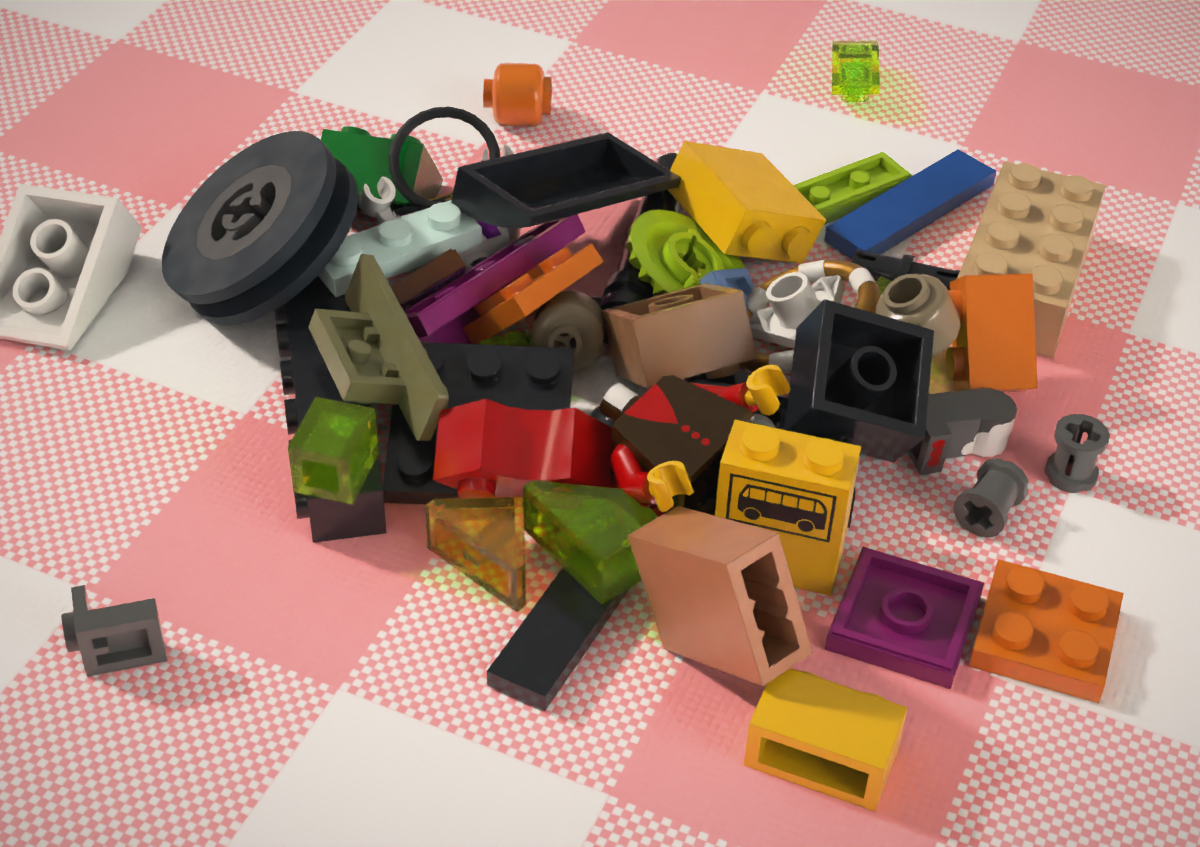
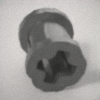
(1083, 456)
(986, 504)

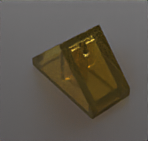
(482, 542)

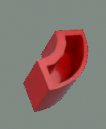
(501, 448)

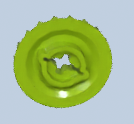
(661, 241)

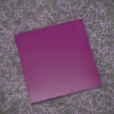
(905, 617)

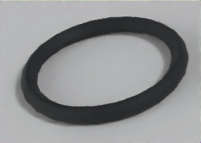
(415, 121)

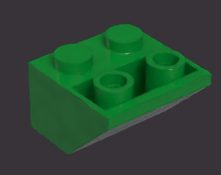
(368, 162)

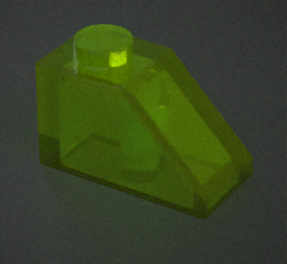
(587, 532)

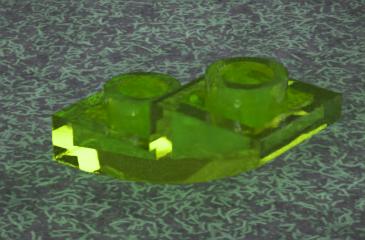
(855, 69)

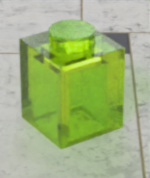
(333, 450)

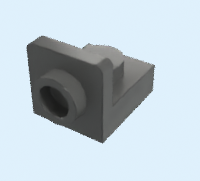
(113, 635)

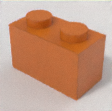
(995, 333)

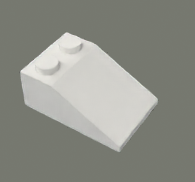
(61, 263)

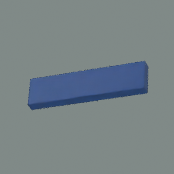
(910, 205)

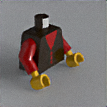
(675, 434)

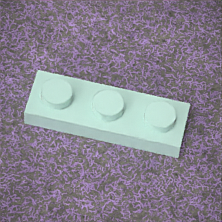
(403, 243)

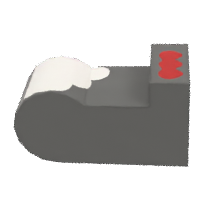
(964, 424)

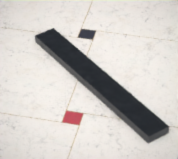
(556, 634)

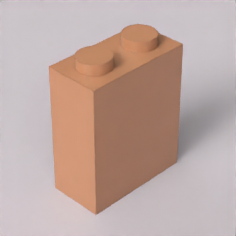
(721, 593)

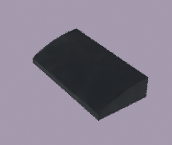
(557, 181)

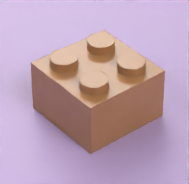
(680, 335)

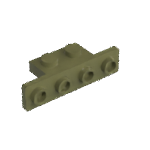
(377, 352)

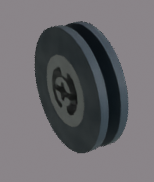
(260, 228)

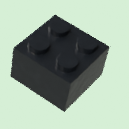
(860, 380)

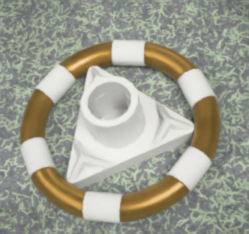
(795, 298)

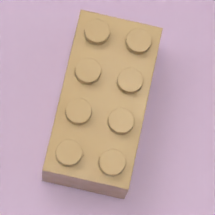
(1038, 227)

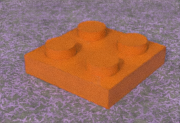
(531, 291)
(1047, 631)

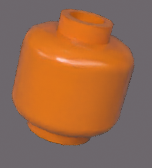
(518, 94)

